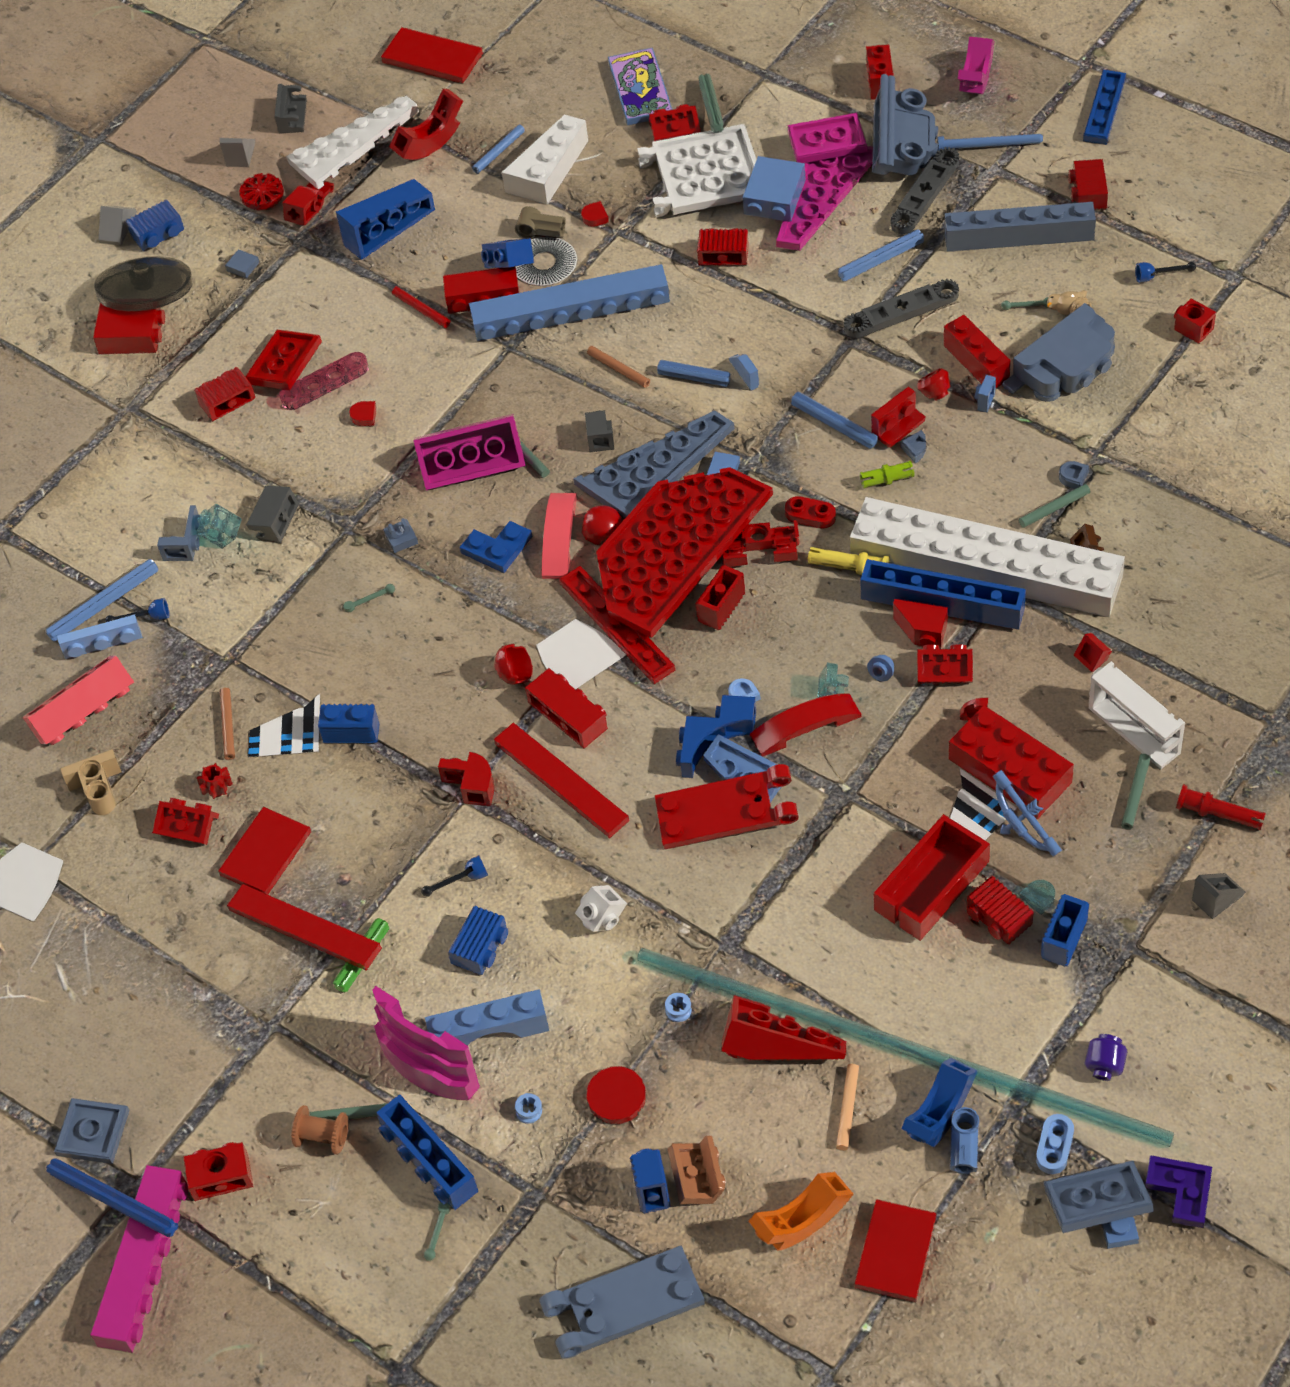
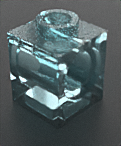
(218, 525)

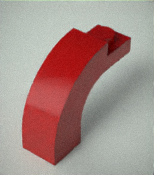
(431, 134)

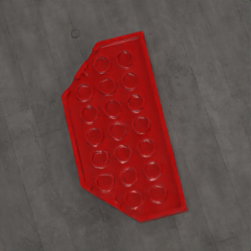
(673, 543)

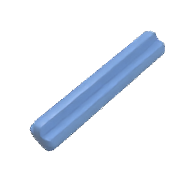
(693, 373)

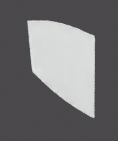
(578, 652)
(27, 880)

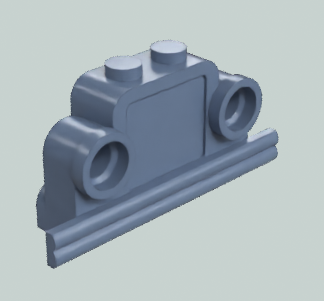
(901, 130)
(1065, 356)

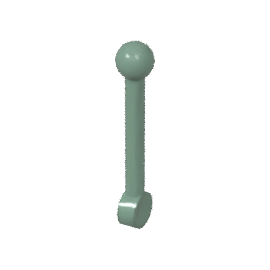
(1006, 305)
(349, 606)
(430, 1254)

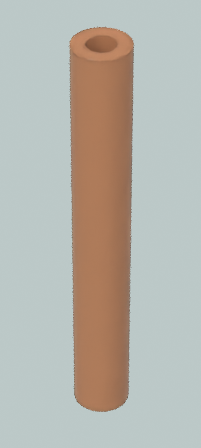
(618, 366)
(227, 724)

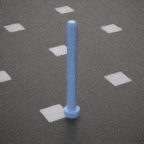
(989, 141)

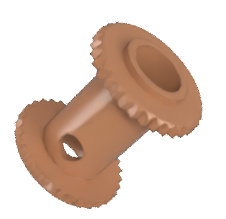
(320, 1129)

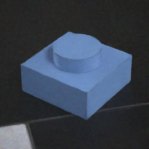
(985, 393)
(1120, 1233)

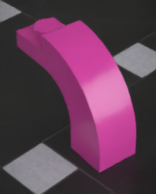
(977, 65)

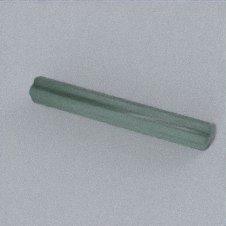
(711, 103)

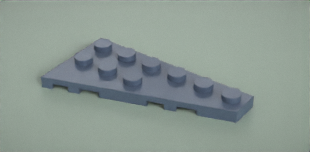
(637, 471)

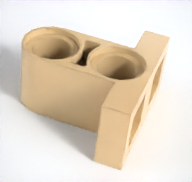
(81, 775)

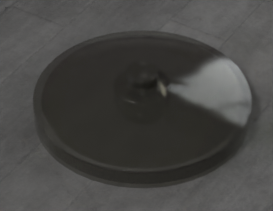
(143, 283)

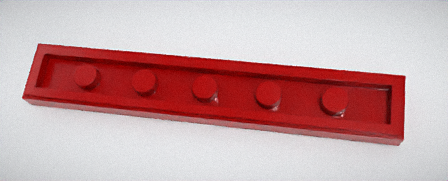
(635, 645)
(561, 780)
(304, 927)

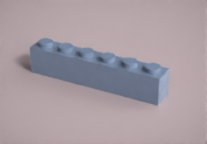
(1020, 226)

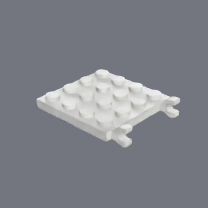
(701, 169)

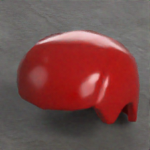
(600, 523)
(513, 664)

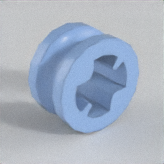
(681, 1015)
(529, 1117)

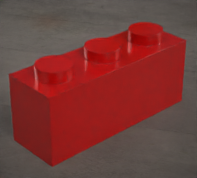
(478, 286)
(975, 350)
(567, 707)

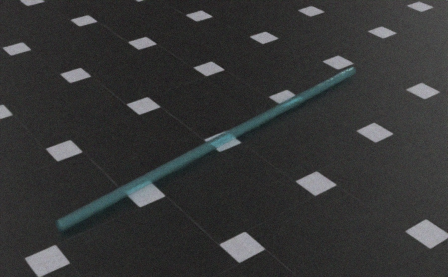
(906, 1047)

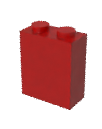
(128, 330)

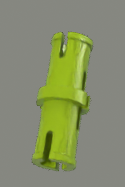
(886, 474)

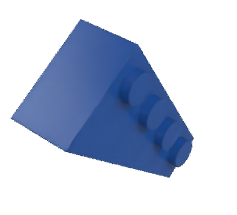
(383, 217)

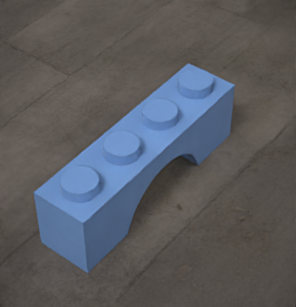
(515, 1014)

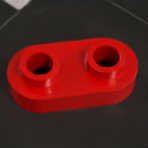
(808, 512)

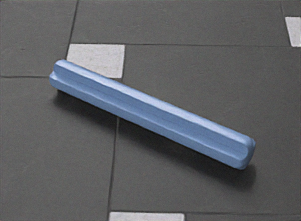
(880, 255)
(834, 420)

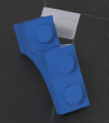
(732, 719)

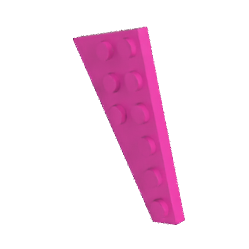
(824, 189)

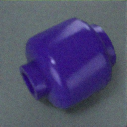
(1106, 1057)

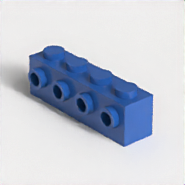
(427, 1152)

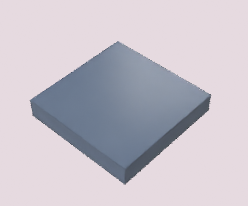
(91, 1131)

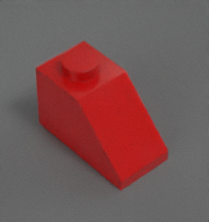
(921, 622)

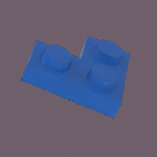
(497, 552)

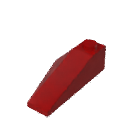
(760, 1035)

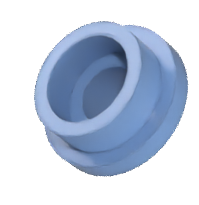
(881, 667)

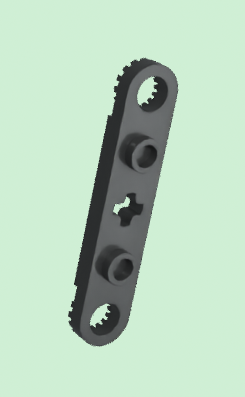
(917, 202)
(887, 314)

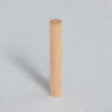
(847, 1107)

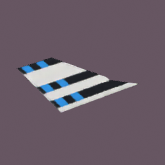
(288, 733)
(977, 807)

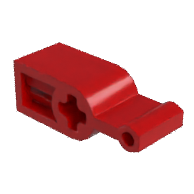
(305, 202)

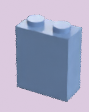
(774, 188)

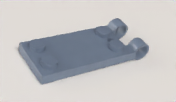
(625, 1300)

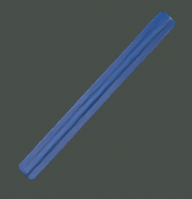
(112, 1197)

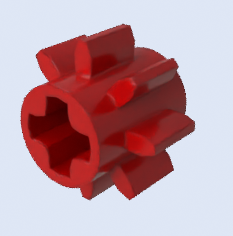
(214, 780)

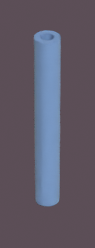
(498, 149)

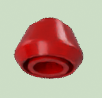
(934, 384)

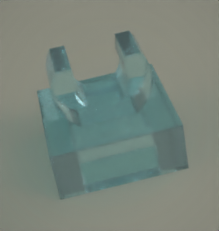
(830, 682)

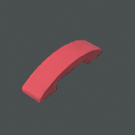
(557, 535)

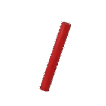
(421, 307)

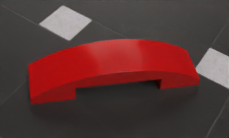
(802, 719)

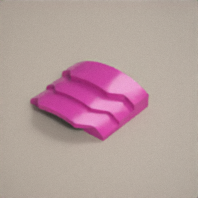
(428, 1061)

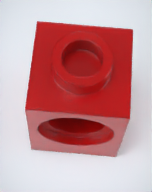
(1194, 320)

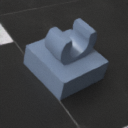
(400, 535)

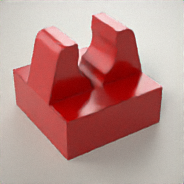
(1092, 652)

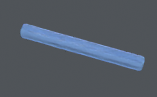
(102, 599)

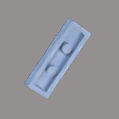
(99, 637)

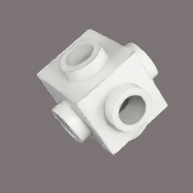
(600, 908)

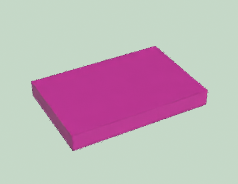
(827, 138)

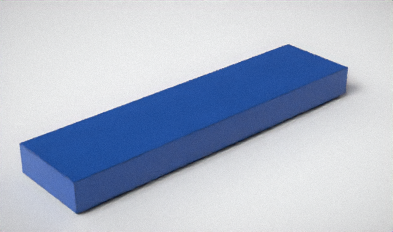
(1104, 107)

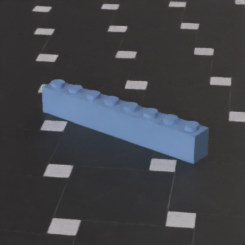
(569, 302)

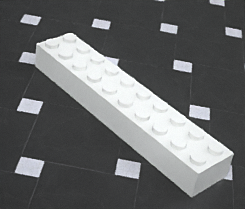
(967, 549)

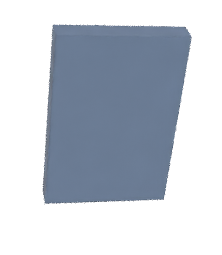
(1098, 1196)

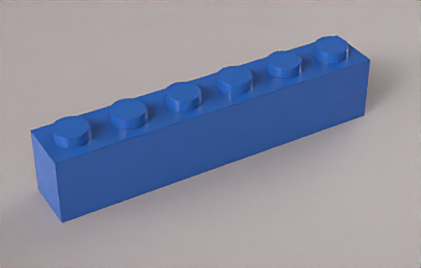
(963, 596)

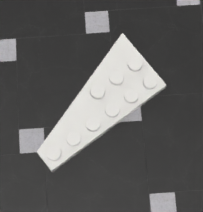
(350, 142)

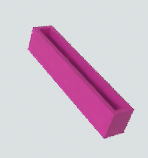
(138, 1263)

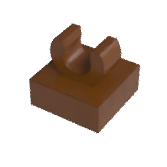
(1086, 538)

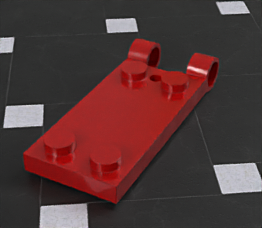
(723, 808)

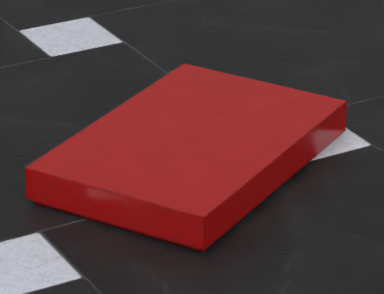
(283, 359)
(265, 851)
(895, 1250)

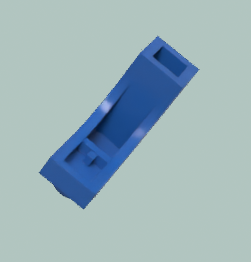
(946, 1096)

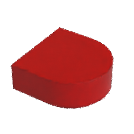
(594, 214)
(363, 413)

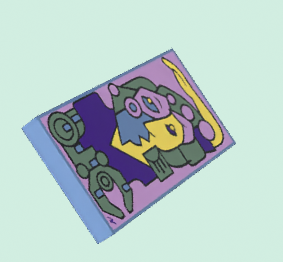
(639, 84)

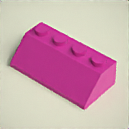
(469, 451)

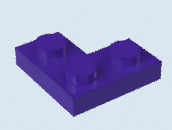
(1187, 1181)

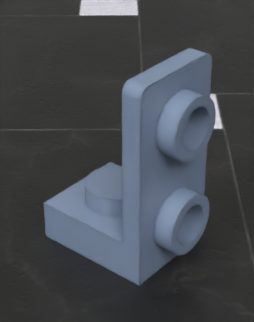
(182, 548)

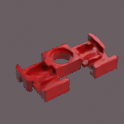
(779, 538)

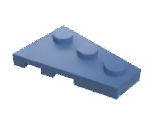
(733, 761)

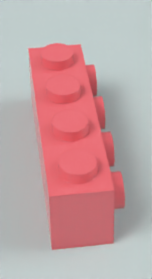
(78, 700)

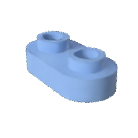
(1053, 1145)

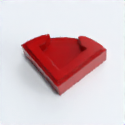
(971, 707)

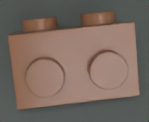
(697, 1171)

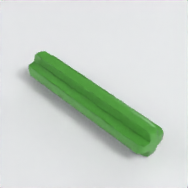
(350, 972)

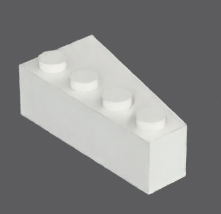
(547, 161)

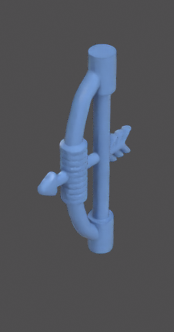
(1028, 811)

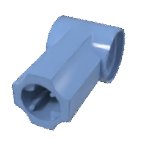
(964, 1142)

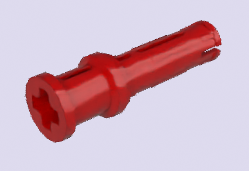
(1206, 804)

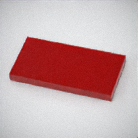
(432, 55)

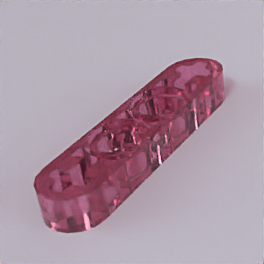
(325, 383)

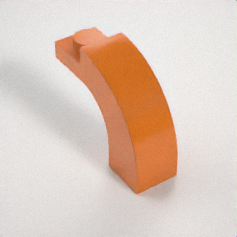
(804, 1214)

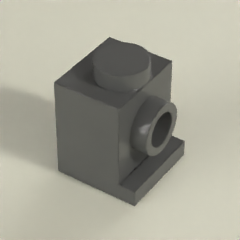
(599, 431)

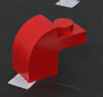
(473, 775)

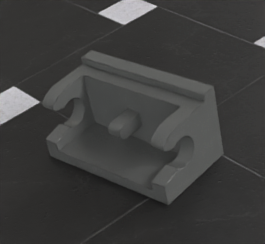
(290, 109)
(273, 513)

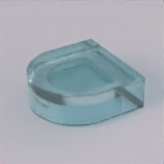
(1039, 895)

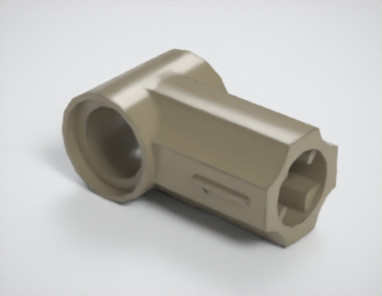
(533, 222)

